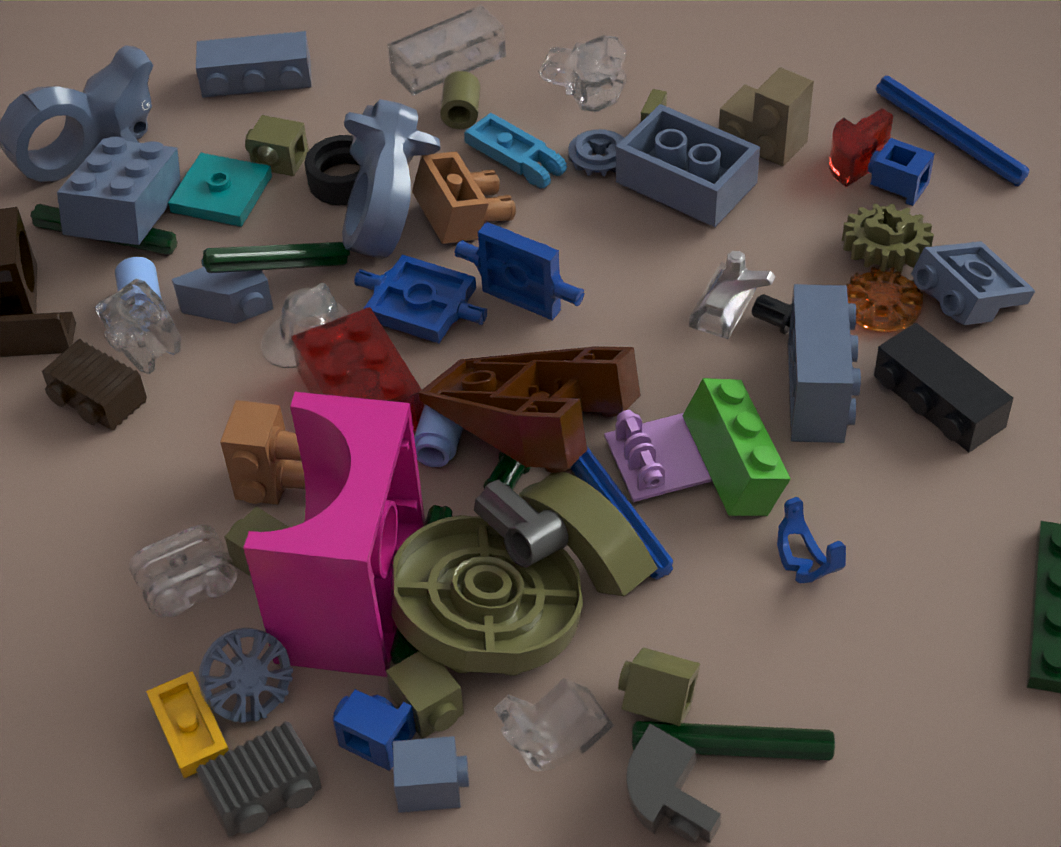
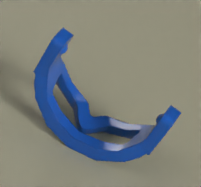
(795, 524)

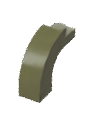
(596, 532)

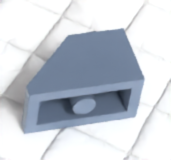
(223, 296)

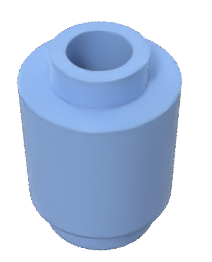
(436, 438)

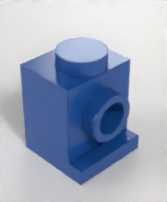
(901, 169)
(371, 725)

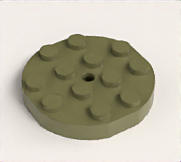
(474, 606)

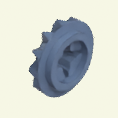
(598, 142)

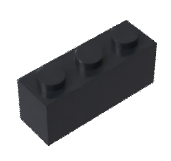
(942, 387)

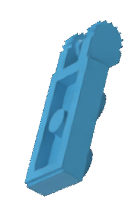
(515, 149)

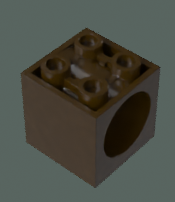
(17, 266)

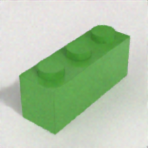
(735, 447)

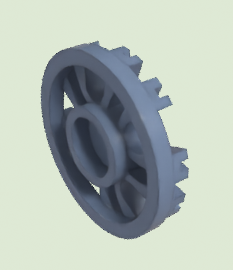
(245, 675)

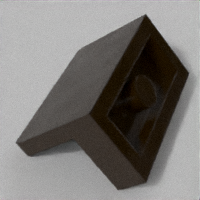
(36, 333)

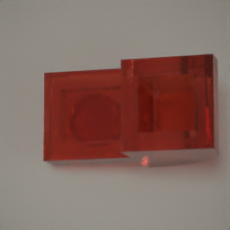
(855, 144)

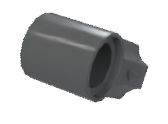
(526, 533)

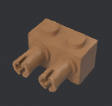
(456, 198)
(260, 453)

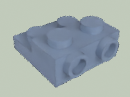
(969, 281)

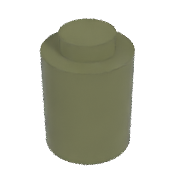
(460, 100)

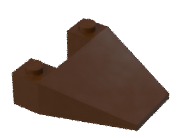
(536, 399)

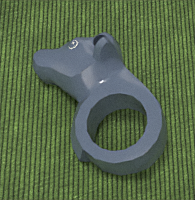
(110, 106)
(380, 198)

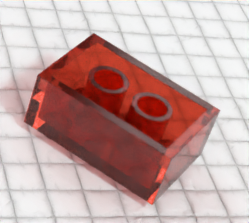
(355, 361)

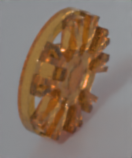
(885, 299)

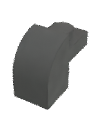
(655, 783)

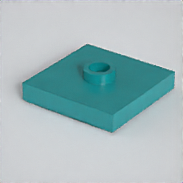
(220, 189)

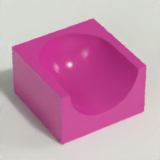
(330, 578)

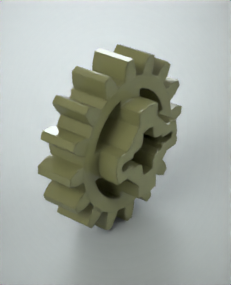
(886, 237)

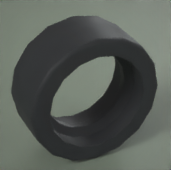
(324, 155)

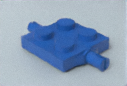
(519, 271)
(421, 298)

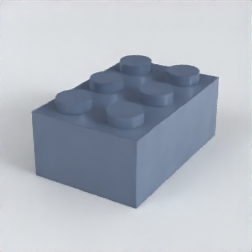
(687, 164)
(119, 191)
(821, 363)

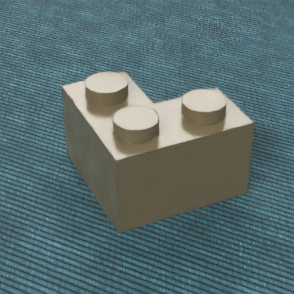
(772, 115)

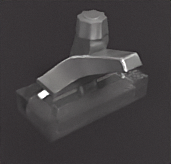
(727, 296)

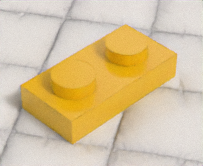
(187, 723)

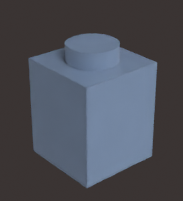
(428, 774)

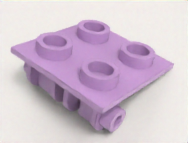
(655, 455)

